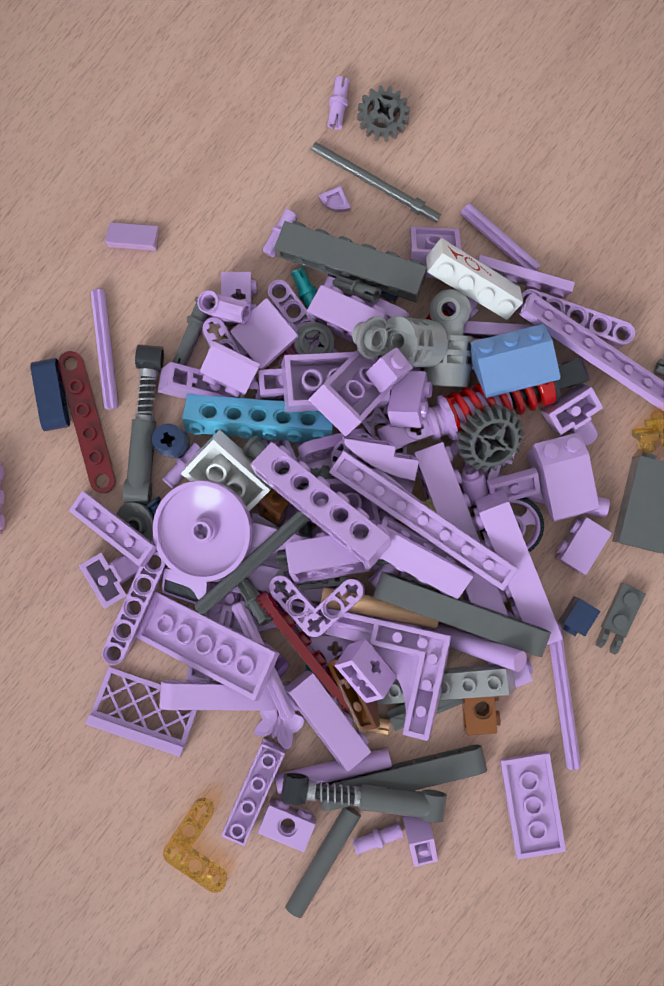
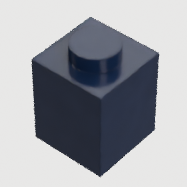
(578, 617)

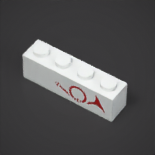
(474, 279)

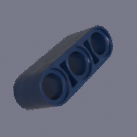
(50, 394)

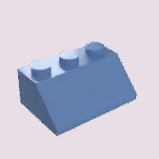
(515, 360)

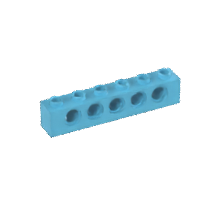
(249, 411)

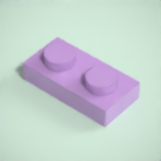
(517, 484)

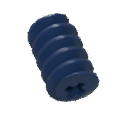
(162, 437)

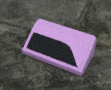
(184, 588)

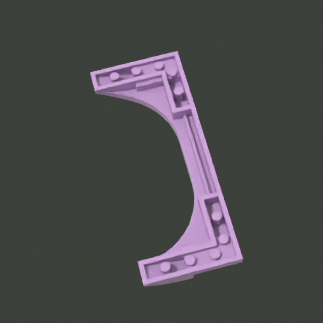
(412, 654)

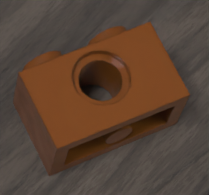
(480, 722)

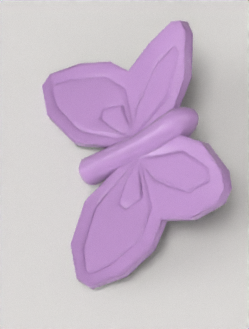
(279, 728)

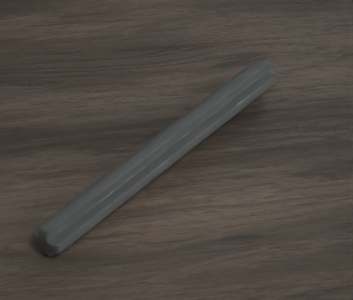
(250, 563)

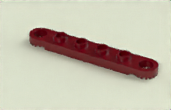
(86, 422)
(301, 643)

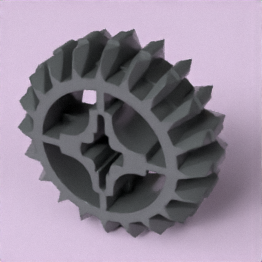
(489, 430)

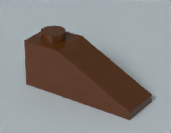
(364, 714)

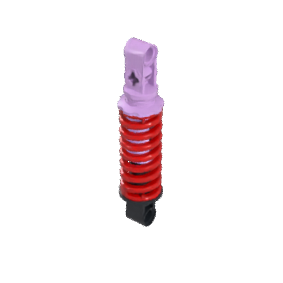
(452, 409)

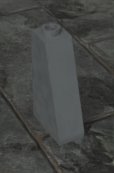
(642, 506)

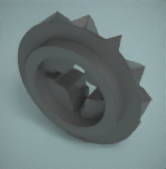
(311, 330)

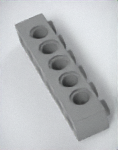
(465, 683)

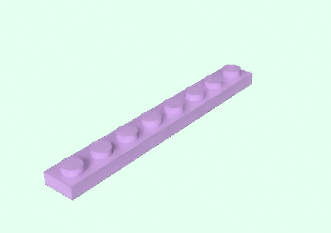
(594, 350)
(423, 520)

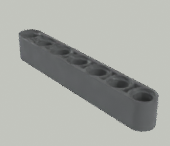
(462, 614)
(420, 772)

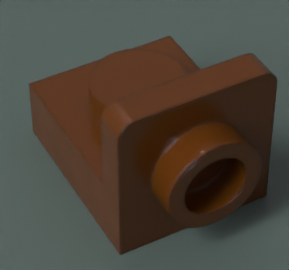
(273, 507)

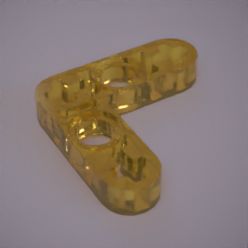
(185, 845)

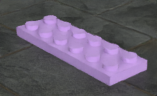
(207, 646)

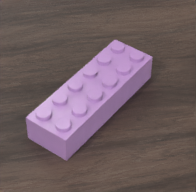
(506, 539)

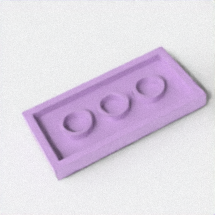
(532, 805)

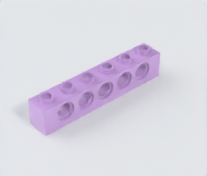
(367, 549)

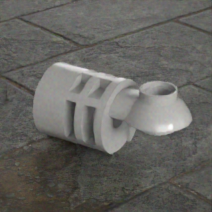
(419, 340)
(454, 367)

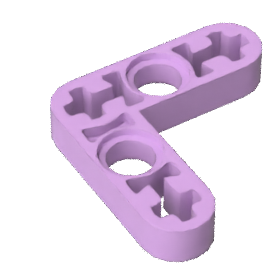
(310, 611)

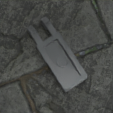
(620, 616)

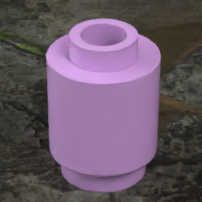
(474, 484)

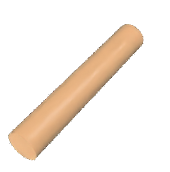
(377, 608)

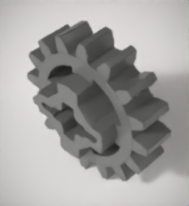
(379, 123)

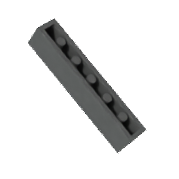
(354, 261)

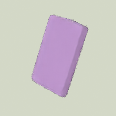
(132, 236)

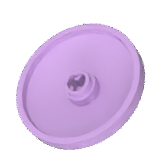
(202, 530)

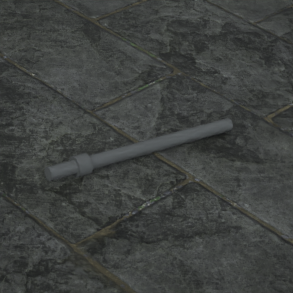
(417, 205)

